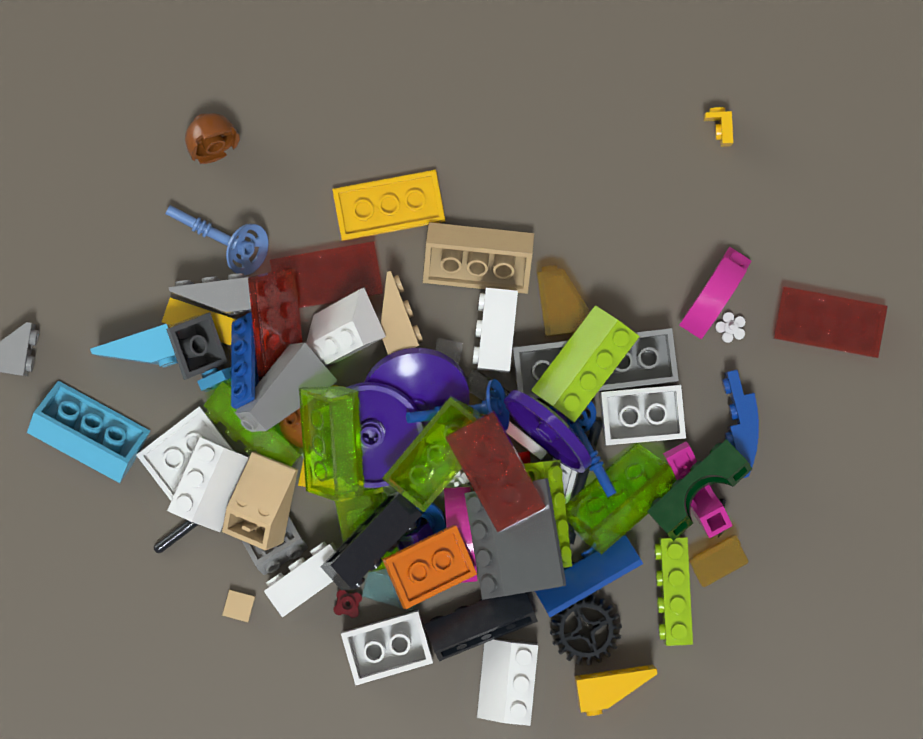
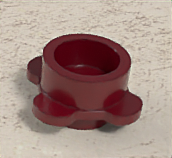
(354, 600)

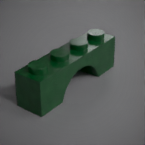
(721, 466)

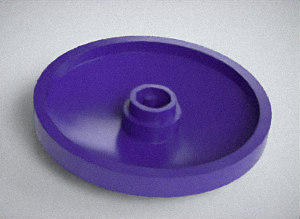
(422, 376)
(383, 429)
(548, 430)

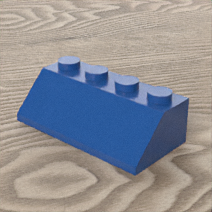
(590, 575)

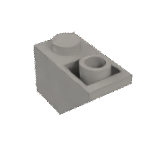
(17, 350)

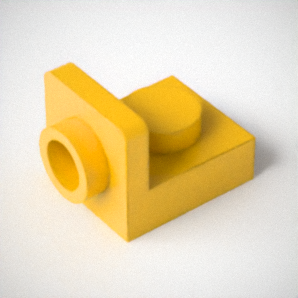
(724, 130)

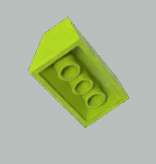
(585, 363)

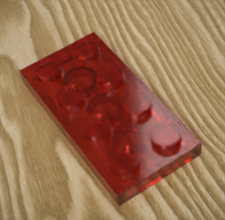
(333, 273)
(274, 315)
(830, 322)
(495, 471)

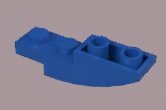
(743, 409)

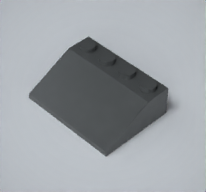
(520, 556)

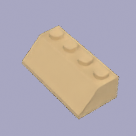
(478, 257)

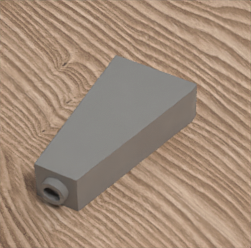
(279, 389)

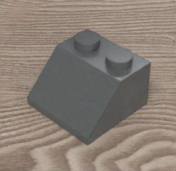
(196, 345)

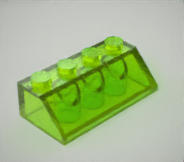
(331, 442)
(267, 443)
(429, 460)
(638, 480)

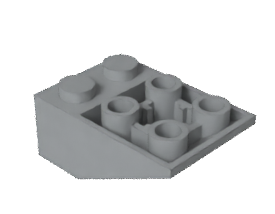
(225, 296)

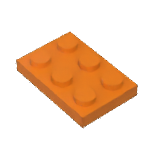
(429, 566)

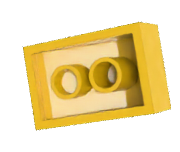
(606, 688)

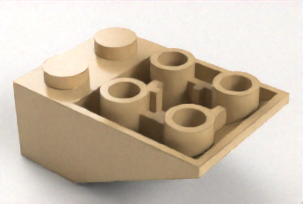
(395, 318)
(261, 502)

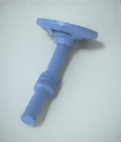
(234, 246)

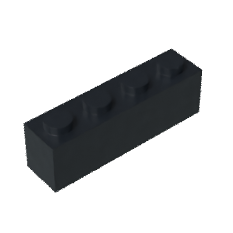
(371, 541)
(479, 624)

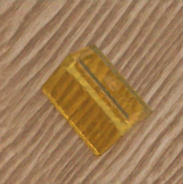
(718, 561)

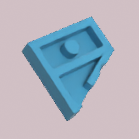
(213, 378)

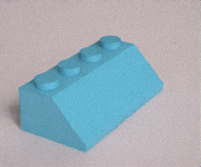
(88, 431)

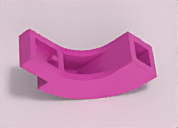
(715, 293)
(705, 504)
(457, 515)

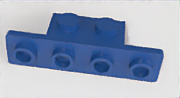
(243, 362)

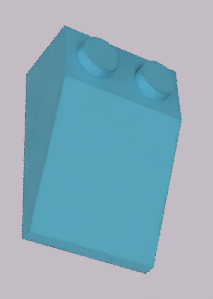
(146, 347)

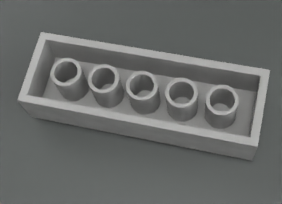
(646, 363)

